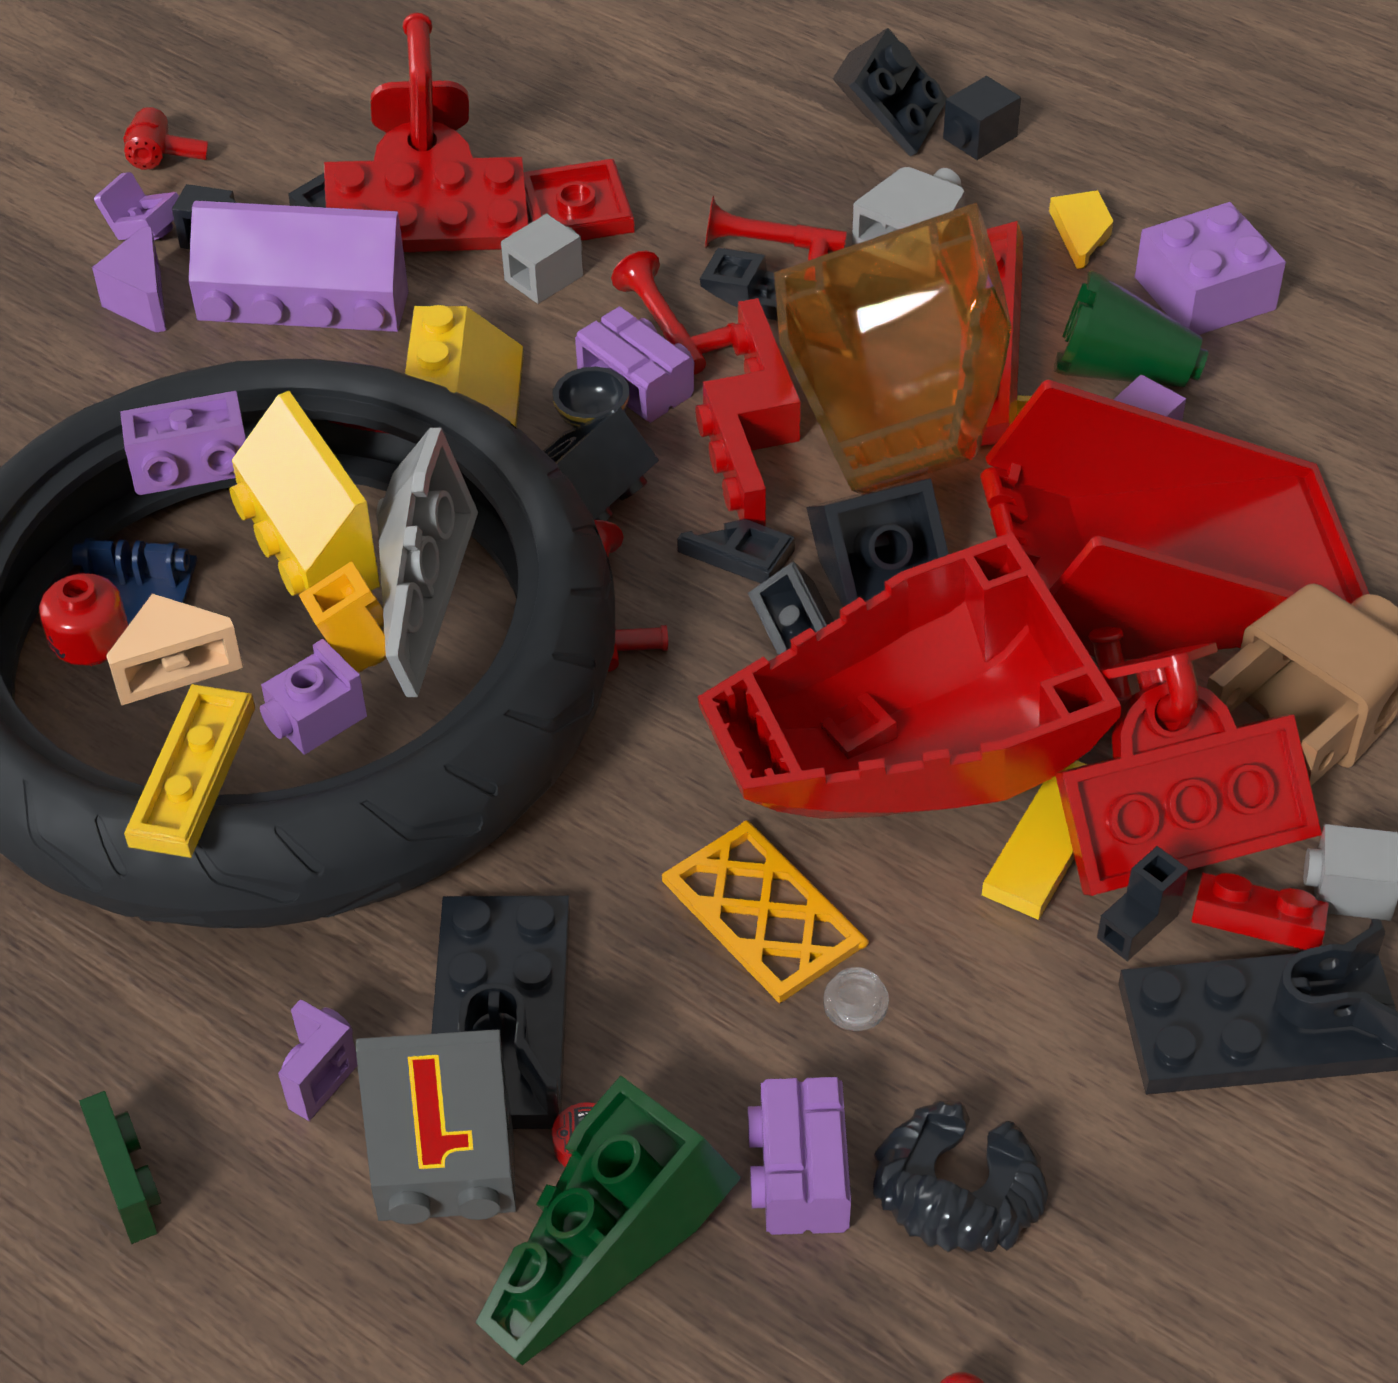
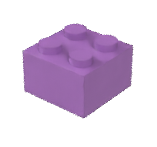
(1209, 269)

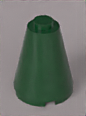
(1124, 337)

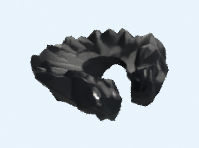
(942, 1210)

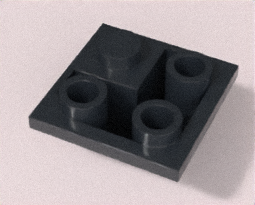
(891, 90)

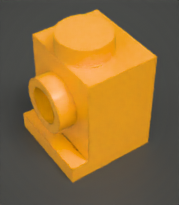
(348, 617)

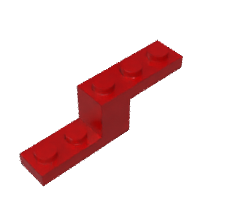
(749, 413)

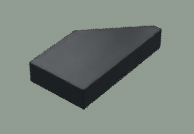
(741, 549)

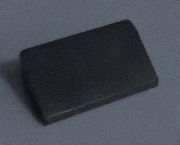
(789, 605)

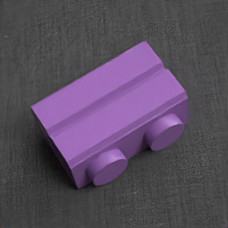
(652, 366)
(804, 1156)

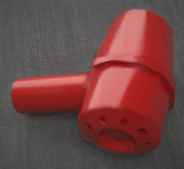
(149, 139)

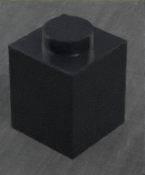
(981, 117)

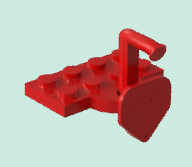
(441, 190)
(1181, 774)

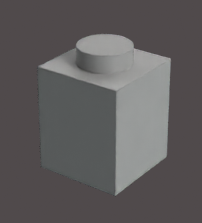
(542, 258)
(1355, 871)

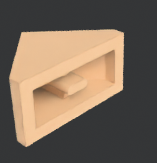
(171, 648)

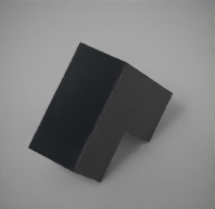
(1147, 906)

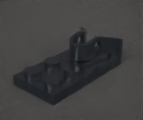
(507, 972)
(1263, 1017)

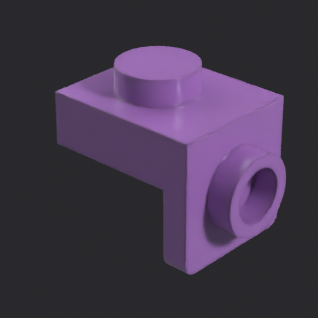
(129, 209)

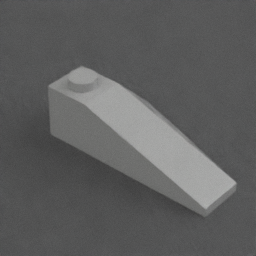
(421, 547)

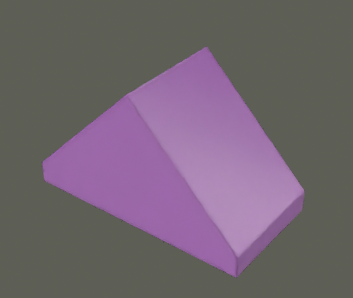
(131, 281)

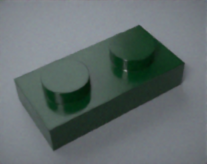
(131, 1188)

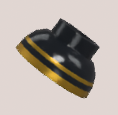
(589, 394)

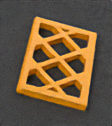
(751, 951)

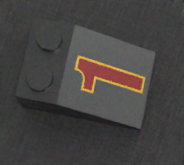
(437, 1125)

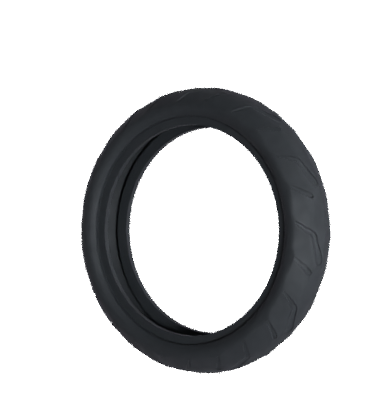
(369, 829)

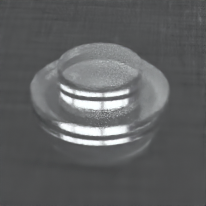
(856, 999)

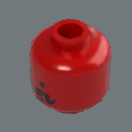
(82, 618)

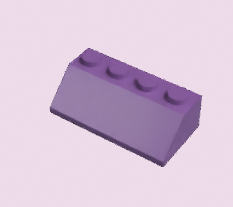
(297, 266)

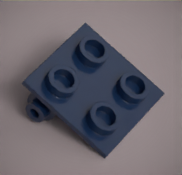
(139, 573)

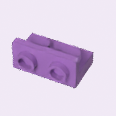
(182, 442)

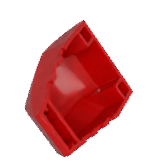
(964, 661)

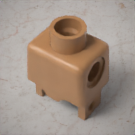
(1324, 665)

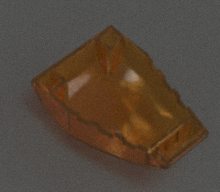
(899, 346)

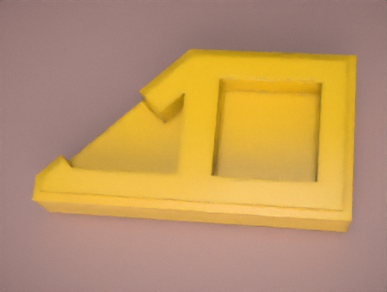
(1081, 223)

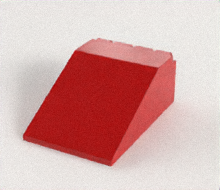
(1160, 521)

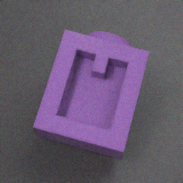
(320, 1060)

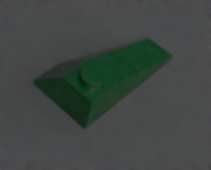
(621, 1205)

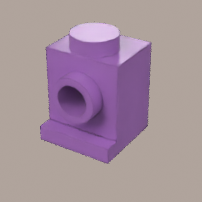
(313, 699)

